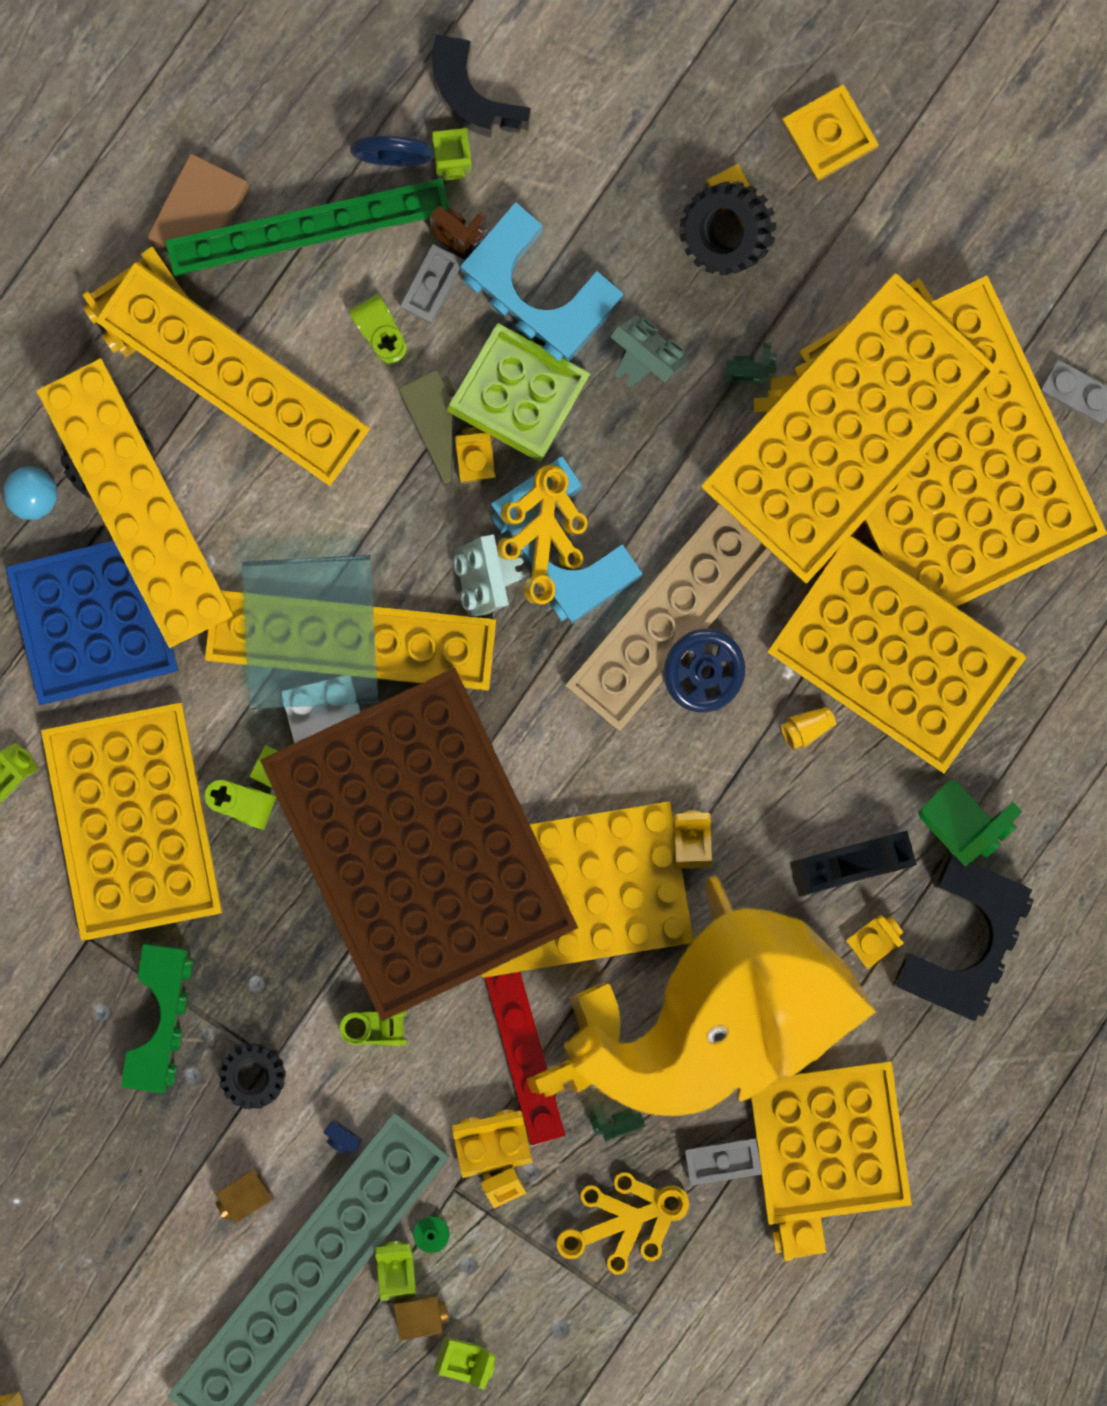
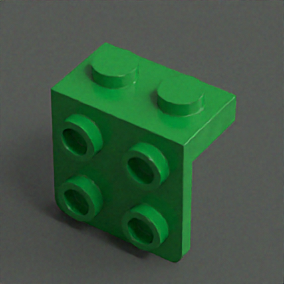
(964, 824)

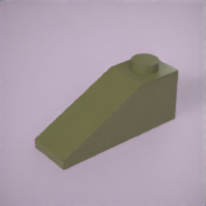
(428, 405)

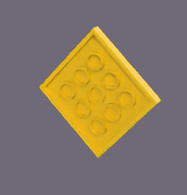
(831, 1143)

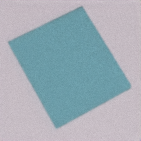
(310, 631)

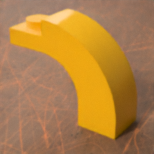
(590, 1006)

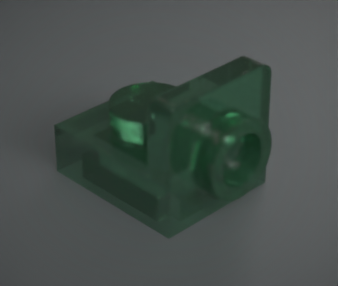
(747, 370)
(622, 1123)

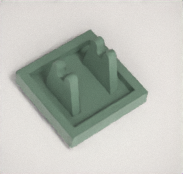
(647, 352)

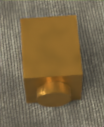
(243, 1196)
(420, 1316)

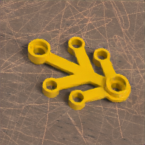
(544, 529)
(629, 1219)

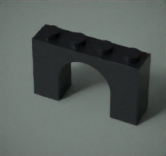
(1002, 905)

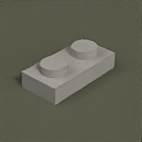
(432, 284)
(1077, 392)
(723, 1161)

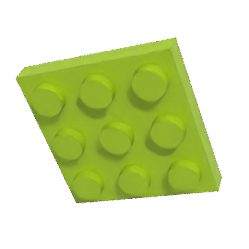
(518, 392)

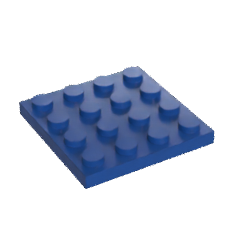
(86, 624)

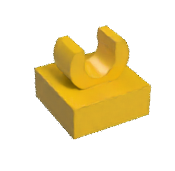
(502, 1187)

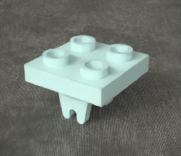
(484, 576)

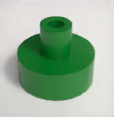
(433, 1225)

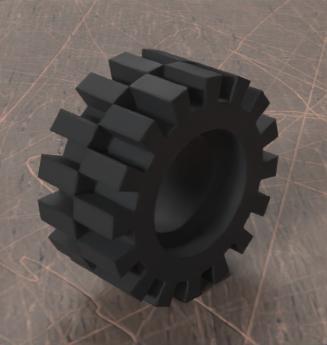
(230, 1076)

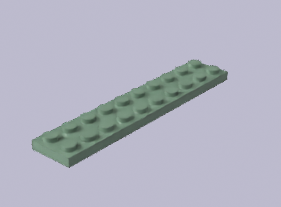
(313, 1269)

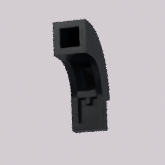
(462, 101)
(852, 863)

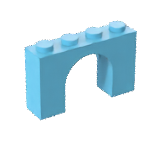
(560, 329)
(576, 590)

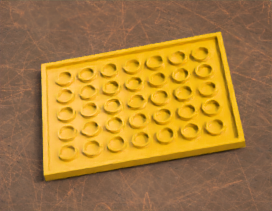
(997, 483)

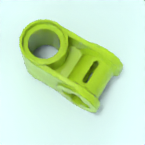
(378, 325)
(246, 803)
(376, 1030)

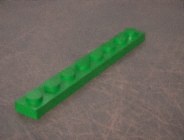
(305, 227)

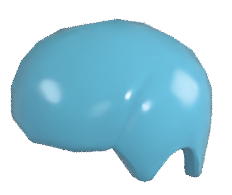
(29, 492)

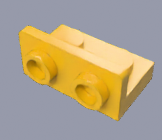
(491, 1143)

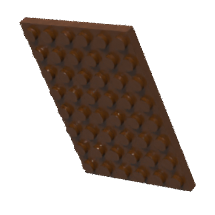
(418, 844)

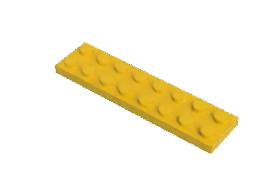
(233, 374)
(135, 502)
(407, 644)

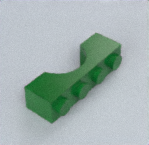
(165, 973)

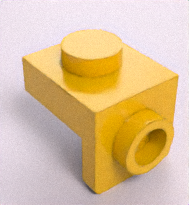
(693, 839)

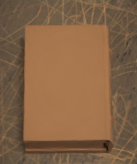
(198, 202)

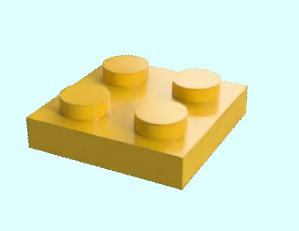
(830, 133)

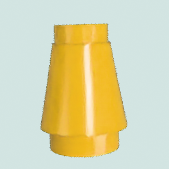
(807, 727)

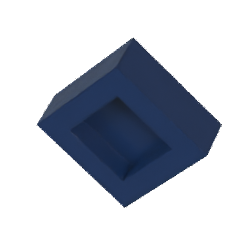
(341, 1137)

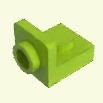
(15, 767)

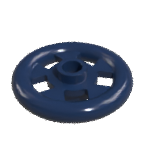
(392, 151)
(695, 643)

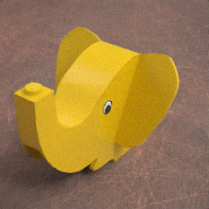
(738, 1012)

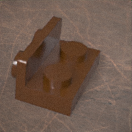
(451, 231)

